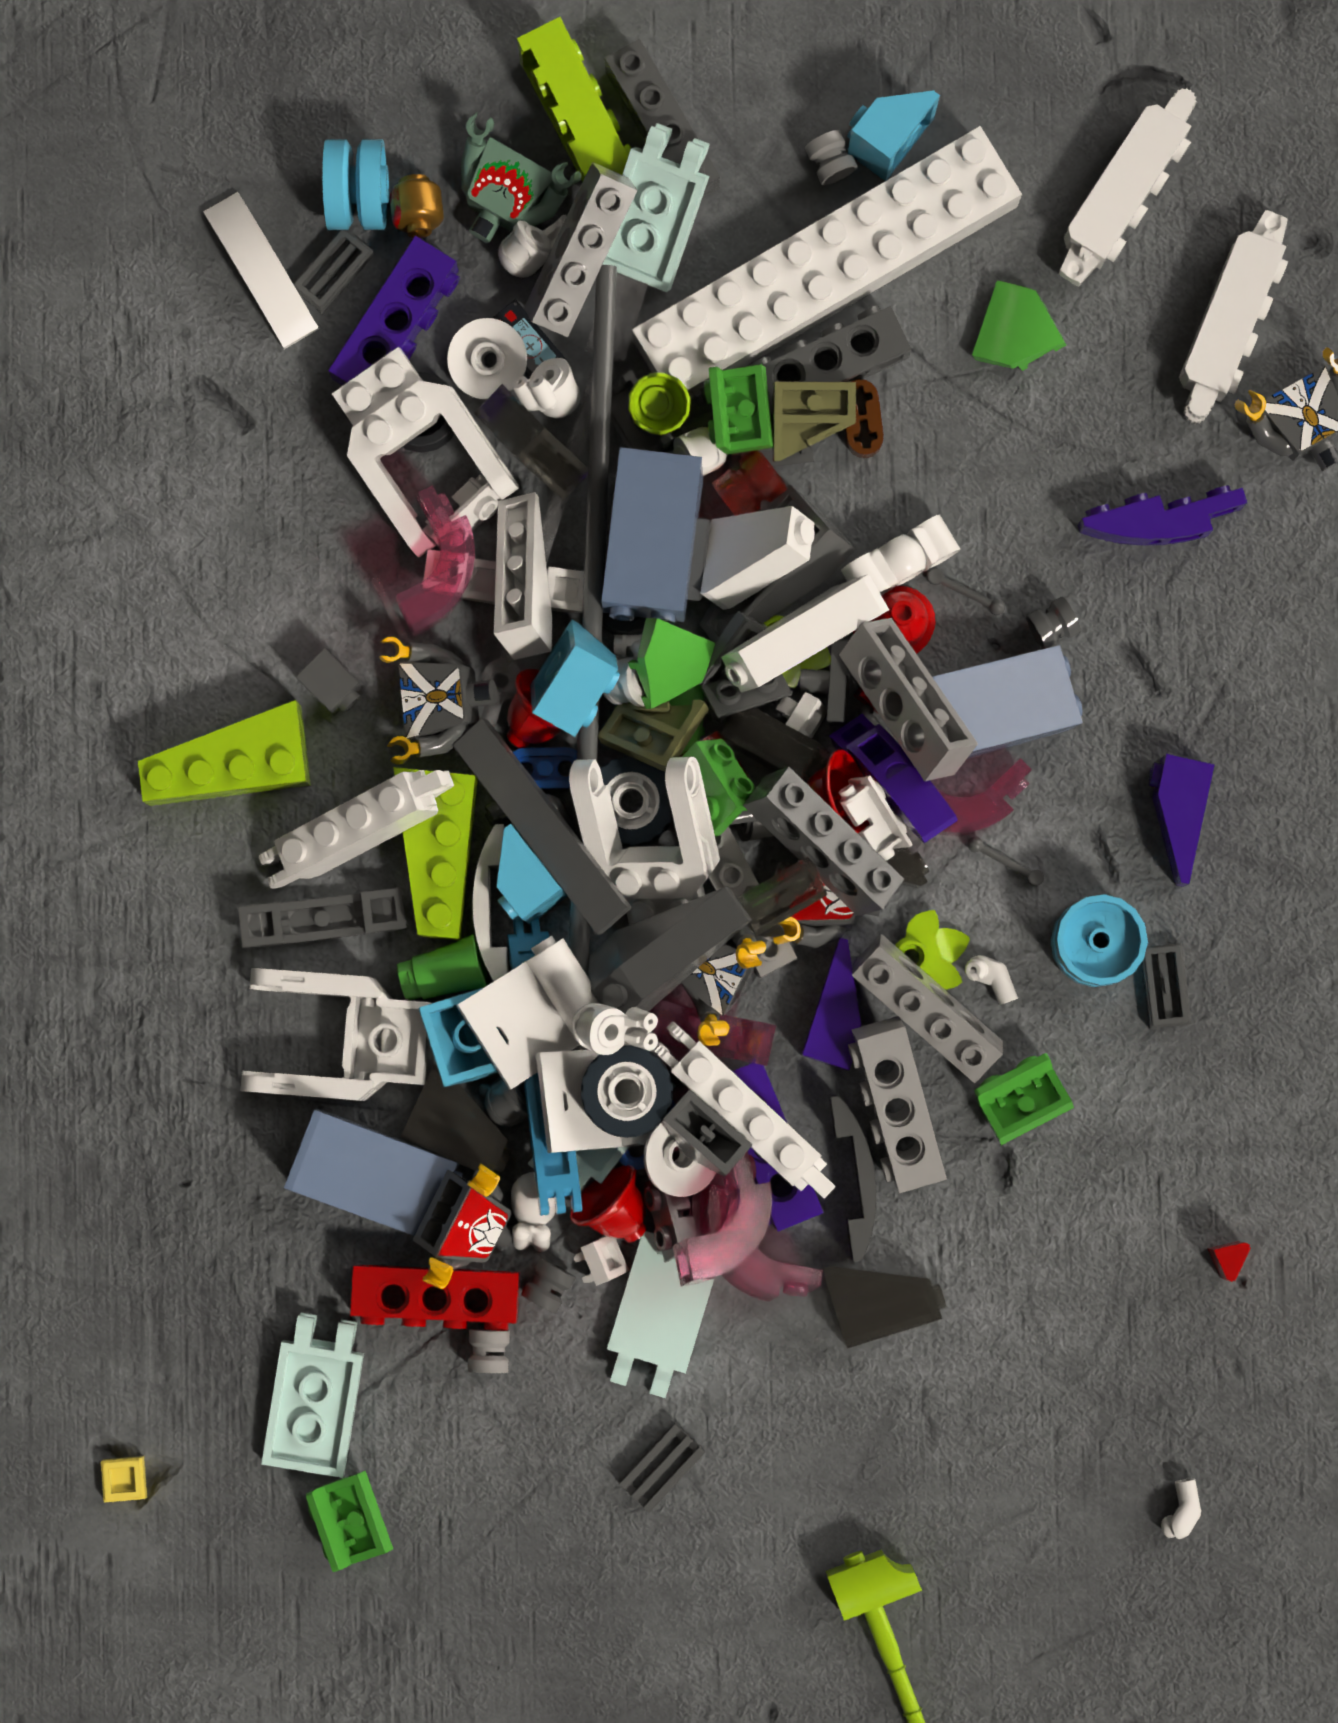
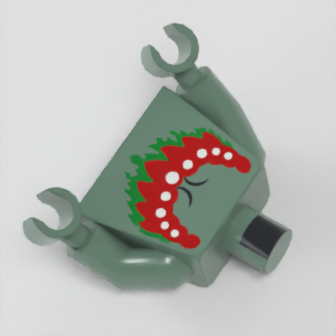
(507, 185)

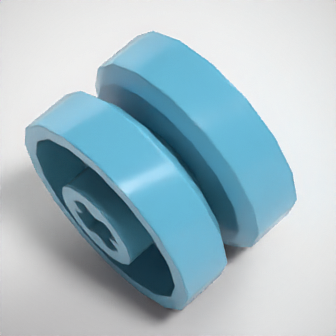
(355, 184)
(1074, 944)

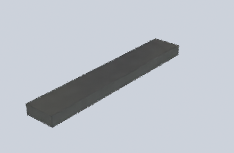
(542, 826)

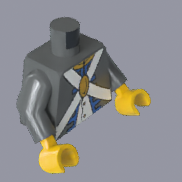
(1299, 416)
(437, 698)
(721, 981)

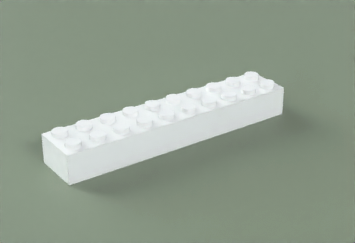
(831, 263)

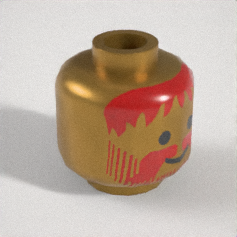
(416, 205)

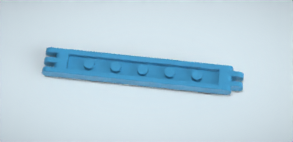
(554, 1172)

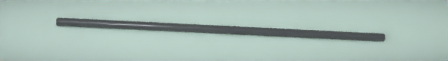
(595, 534)

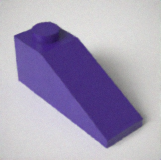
(1180, 805)
(835, 1013)

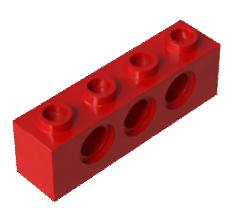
(371, 1281)

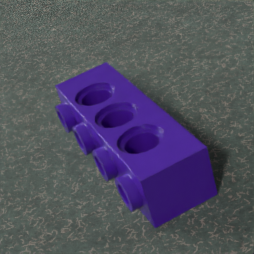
(417, 263)
(798, 1204)

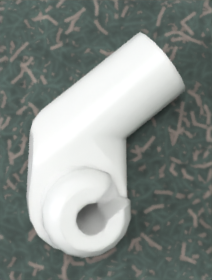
(994, 974)
(1187, 1513)

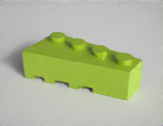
(571, 98)
(235, 760)
(440, 860)

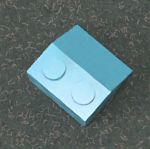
(890, 129)
(573, 680)
(524, 880)
(453, 1043)

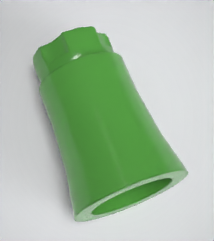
(444, 970)

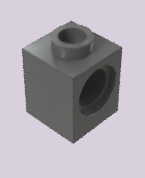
(330, 683)

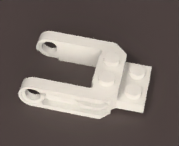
(391, 408)
(652, 876)
(381, 1038)

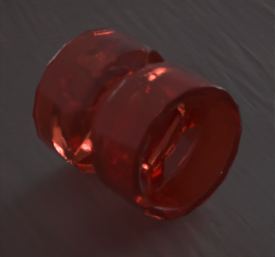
(750, 484)

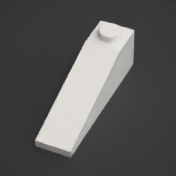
(521, 580)

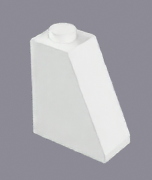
(753, 552)

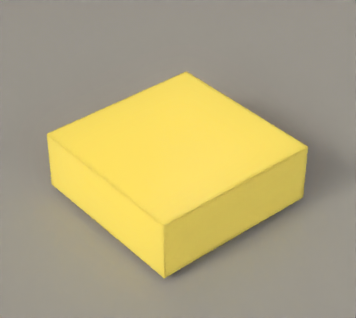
(123, 1479)

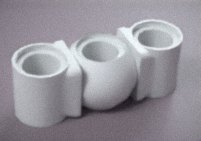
(905, 555)

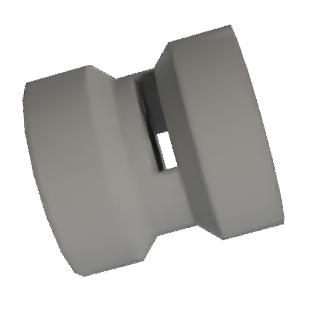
(830, 156)
(488, 1341)

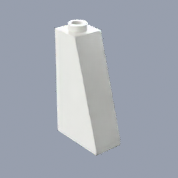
(804, 633)

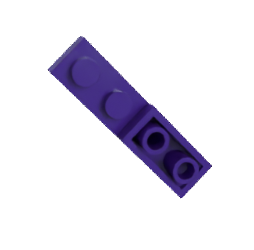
(1148, 523)
(906, 792)

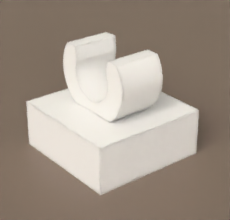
(805, 715)
(603, 1260)

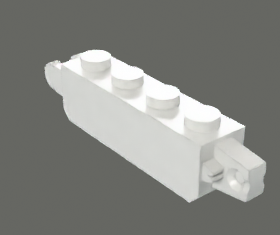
(1125, 186)
(1232, 314)
(356, 826)
(747, 1113)

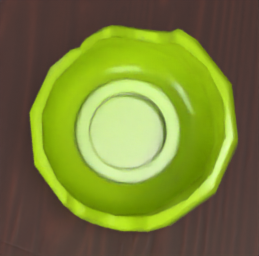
(659, 403)

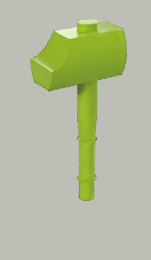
(865, 1587)

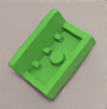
(739, 409)
(723, 781)
(1022, 1098)
(348, 1521)

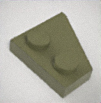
(809, 414)
(652, 733)

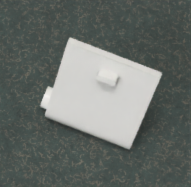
(531, 1009)
(563, 1112)

